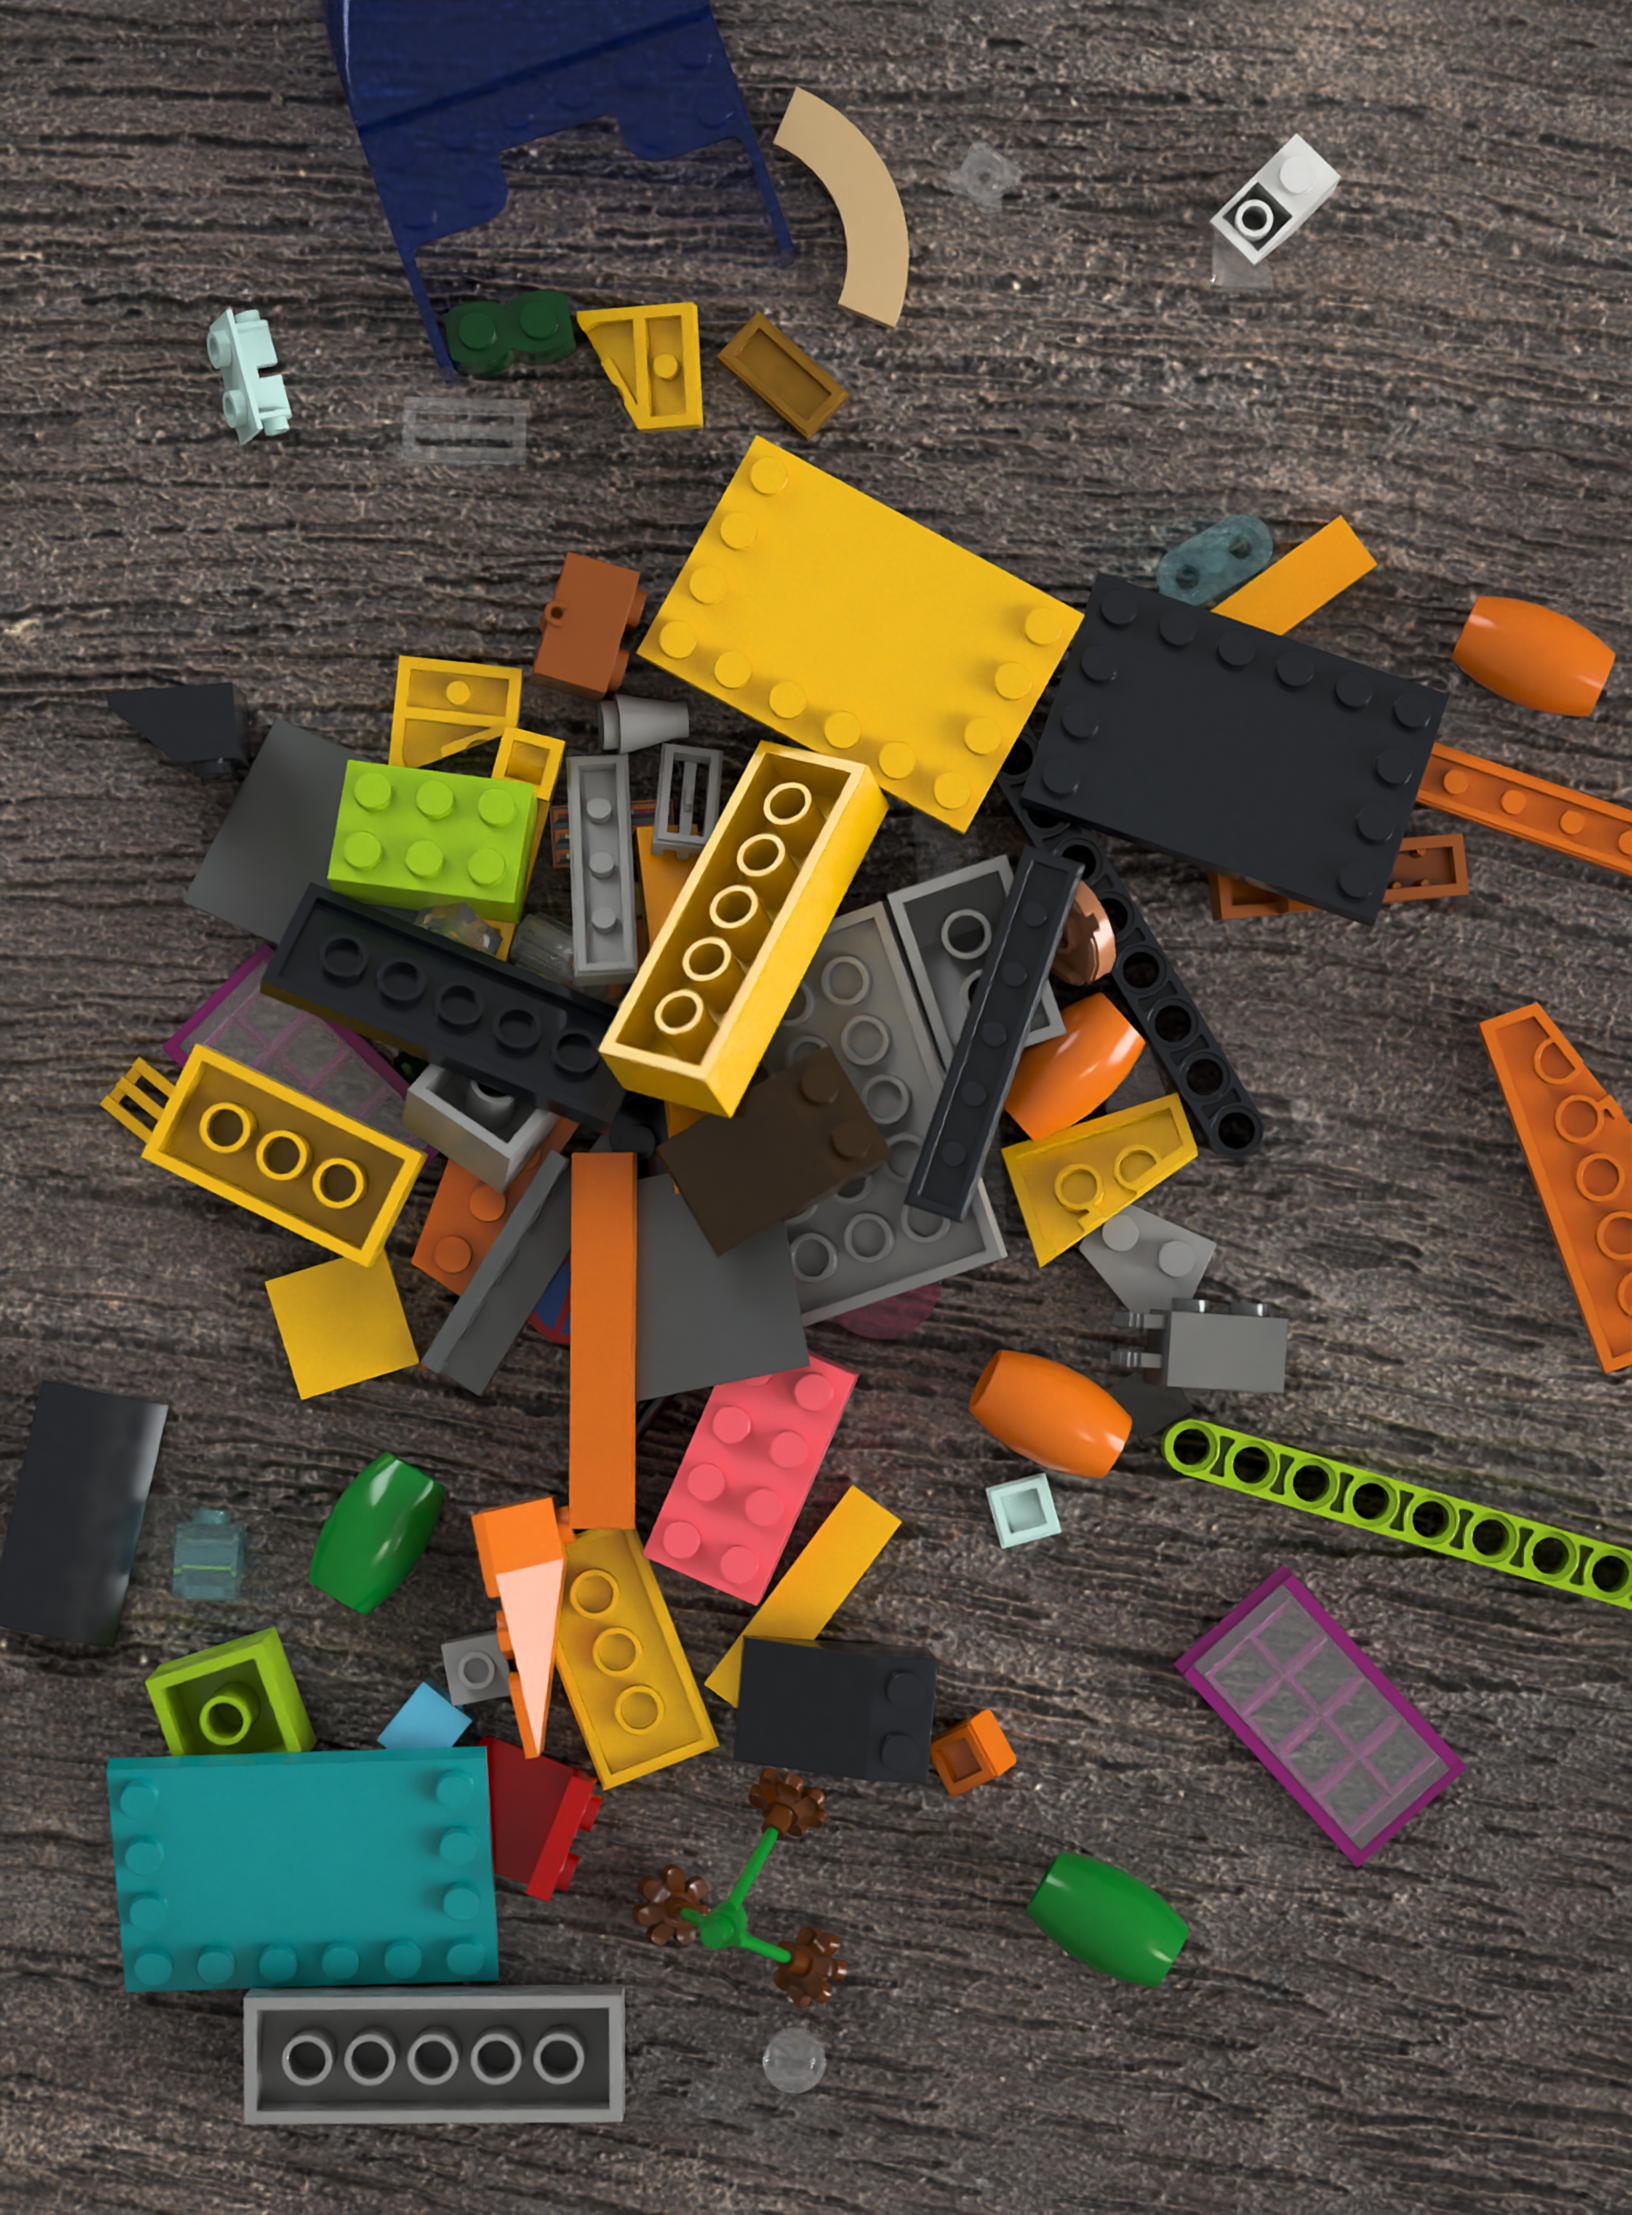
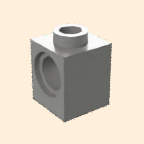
(476, 1668)

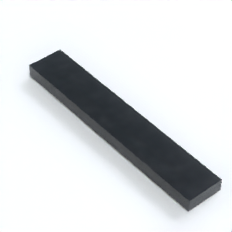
(994, 1034)

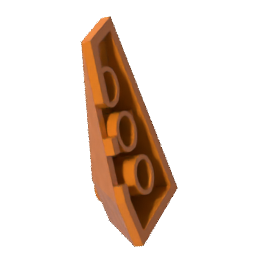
(526, 1566)

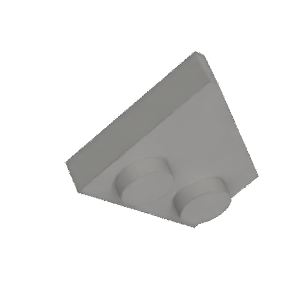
(1147, 1259)

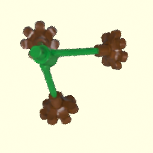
(675, 1905)

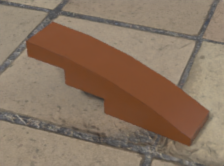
(1422, 871)

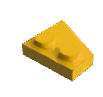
(651, 361)
(450, 708)

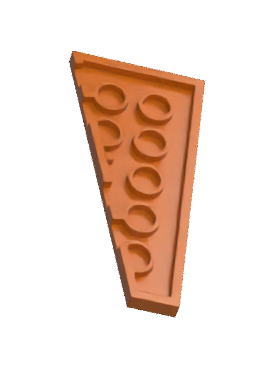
(1579, 1166)

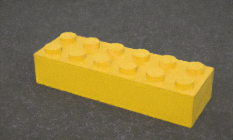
(744, 928)

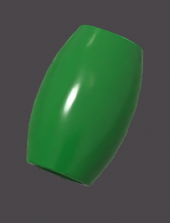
(376, 1533)
(1107, 1919)

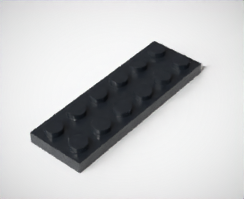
(447, 1006)

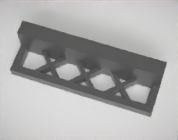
(508, 1282)

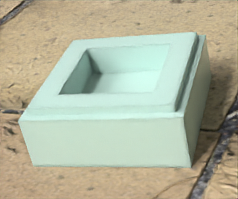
(1023, 1510)

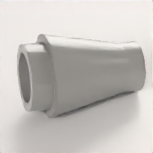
(639, 722)

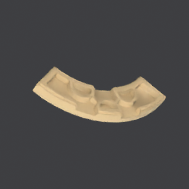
(865, 200)

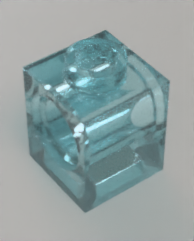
(209, 1556)

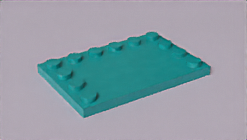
(304, 1869)

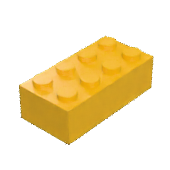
(284, 1155)

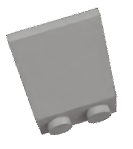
(947, 937)
(476, 1124)

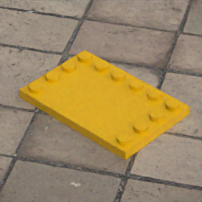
(860, 634)

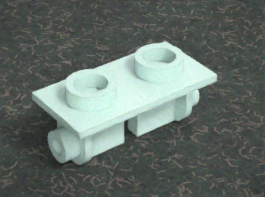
(239, 352)

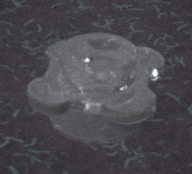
(984, 160)

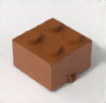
(585, 628)

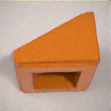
(971, 1753)

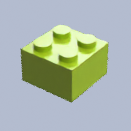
(231, 1700)

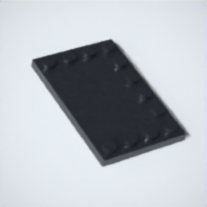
(1234, 749)

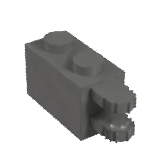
(1208, 1349)

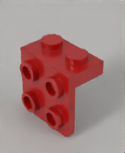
(536, 1815)

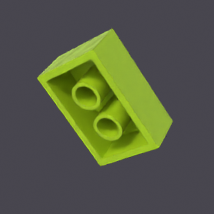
(433, 840)

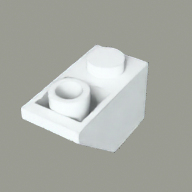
(1276, 200)

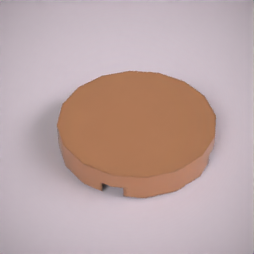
(1087, 941)

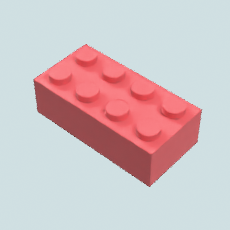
(749, 1476)

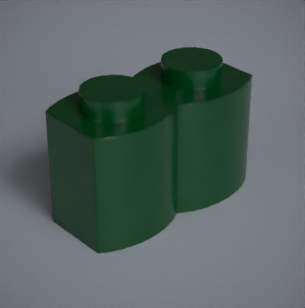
(494, 336)

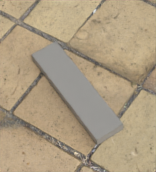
(602, 870)

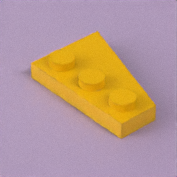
(1095, 1170)

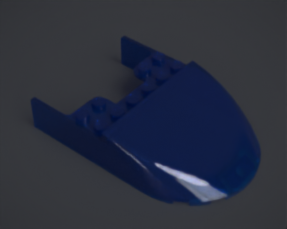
(463, 79)

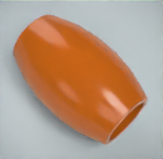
(1533, 656)
(1075, 1071)
(1050, 1414)

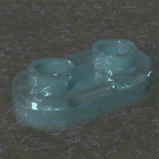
(1212, 561)

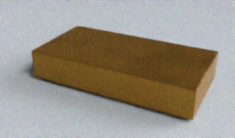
(783, 376)

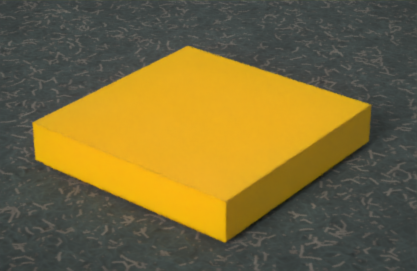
(342, 1324)

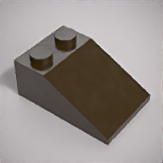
(777, 1154)

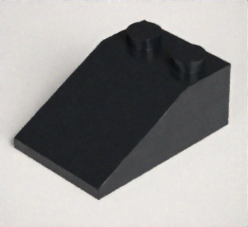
(836, 1708)

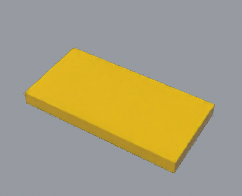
(626, 1662)

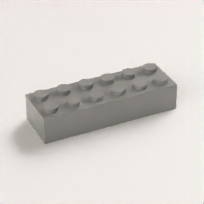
(434, 2054)

